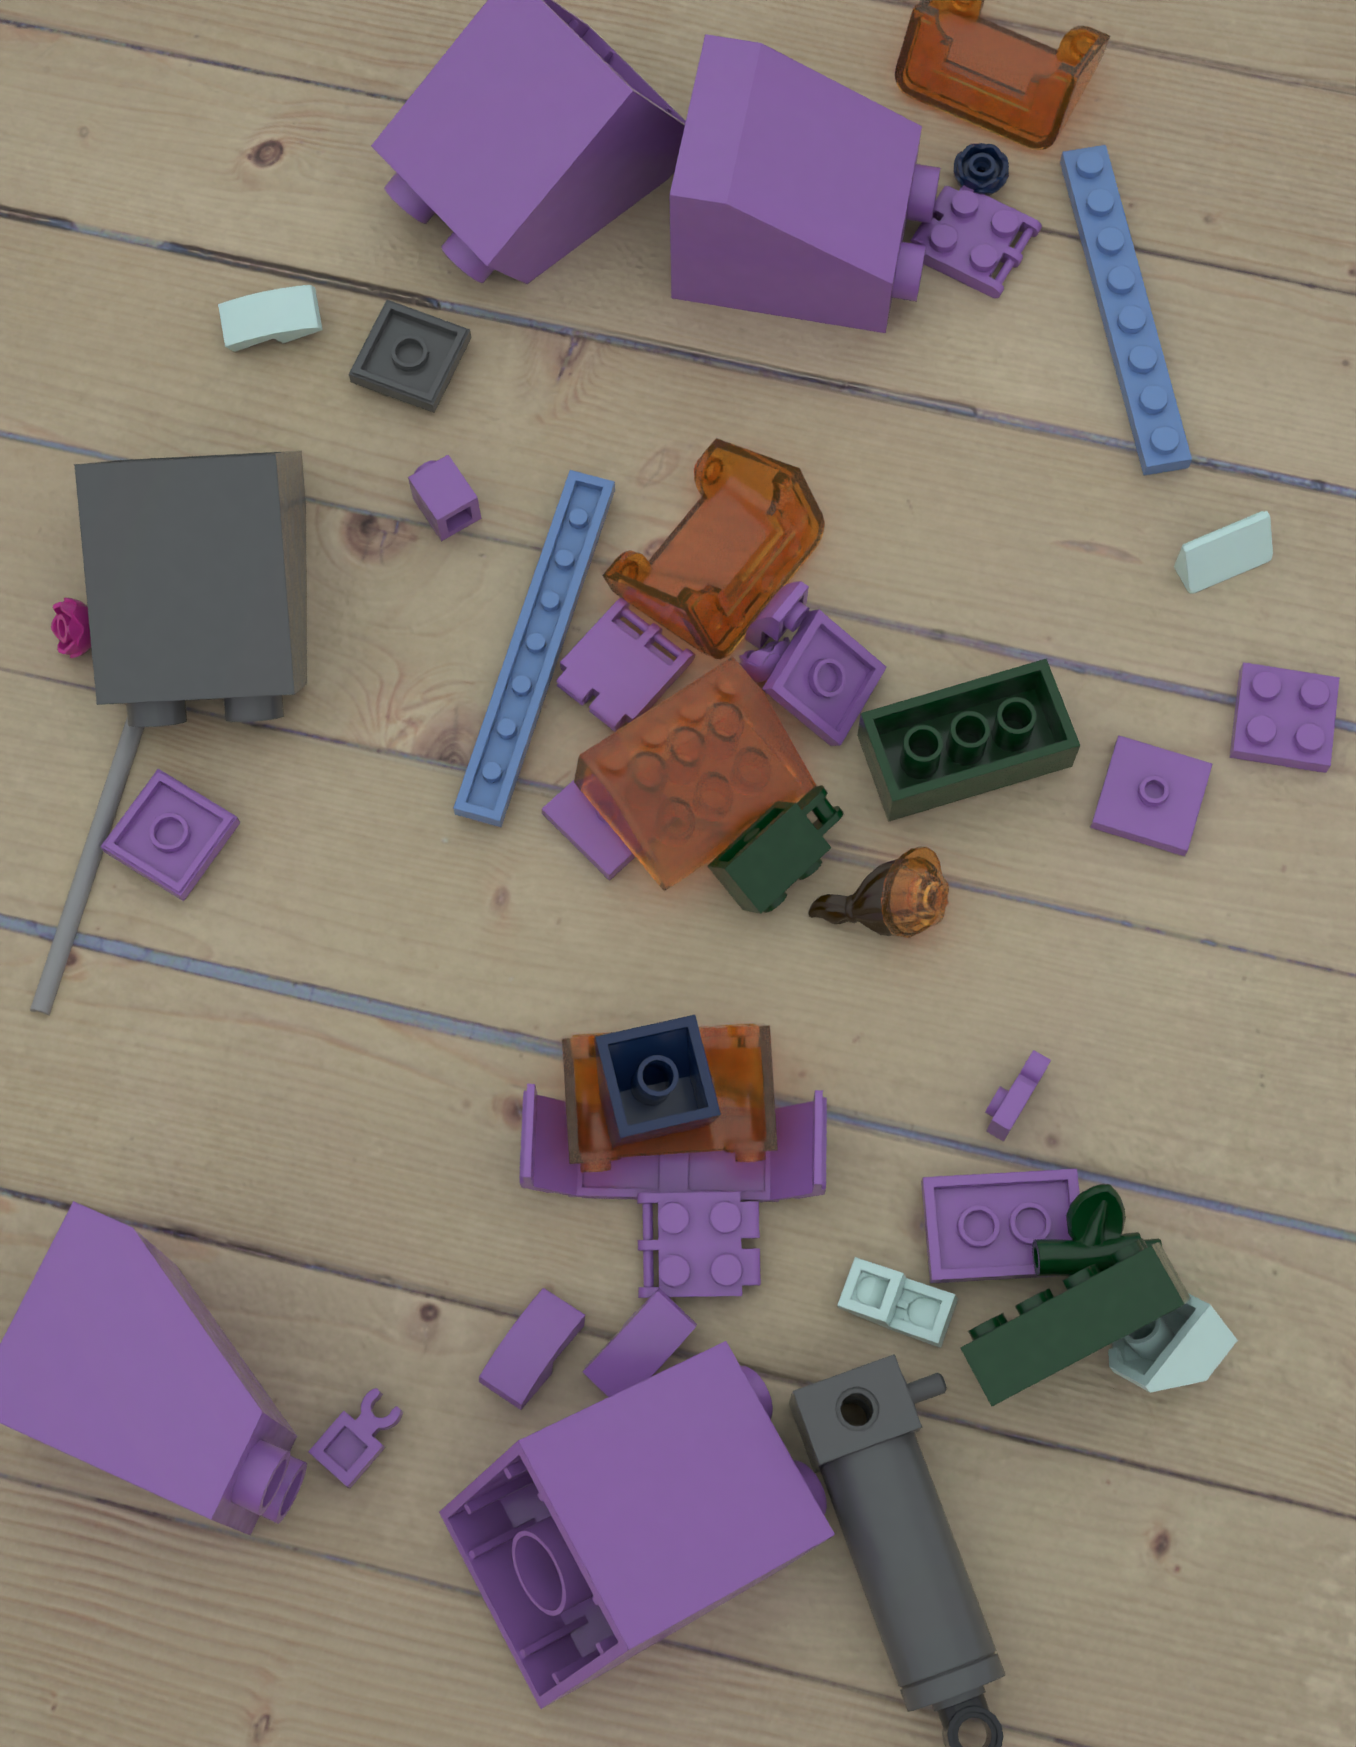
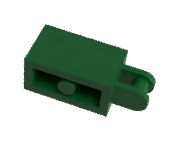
(776, 851)

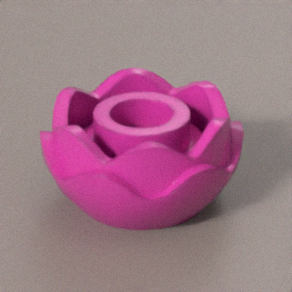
(71, 627)

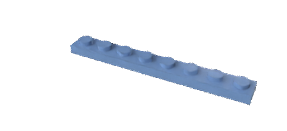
(1125, 311)
(534, 649)

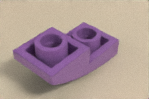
(783, 612)
(640, 1345)
(531, 1347)

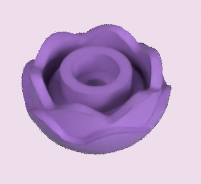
(761, 663)

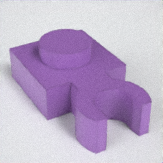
(1008, 1105)
(351, 1444)

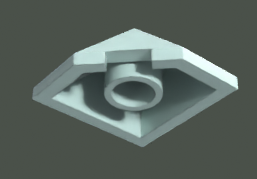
(1174, 1348)

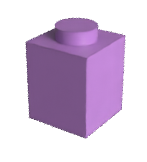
(444, 497)

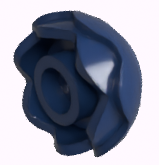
(985, 158)

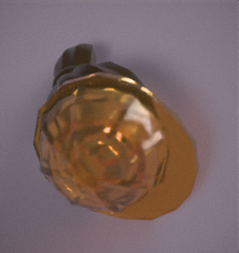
(894, 898)

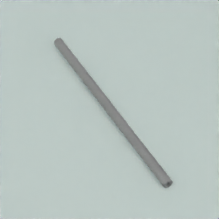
(86, 869)

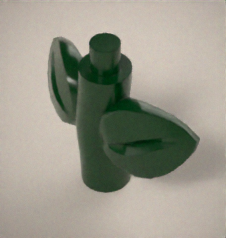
(1096, 1230)

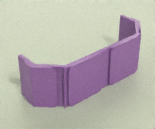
(789, 1173)

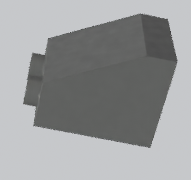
(196, 582)

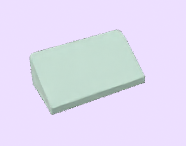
(1225, 552)

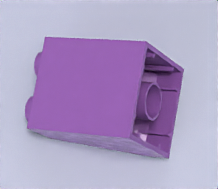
(527, 140)
(794, 193)
(141, 1379)
(635, 1519)

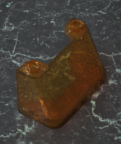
(994, 73)
(727, 552)
(743, 1084)

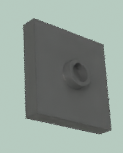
(410, 356)

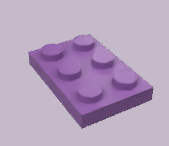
(987, 1222)

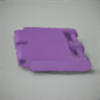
(972, 237)
(621, 667)
(699, 1243)

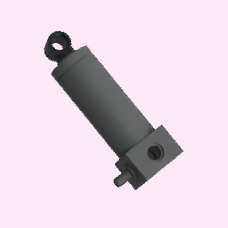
(902, 1540)

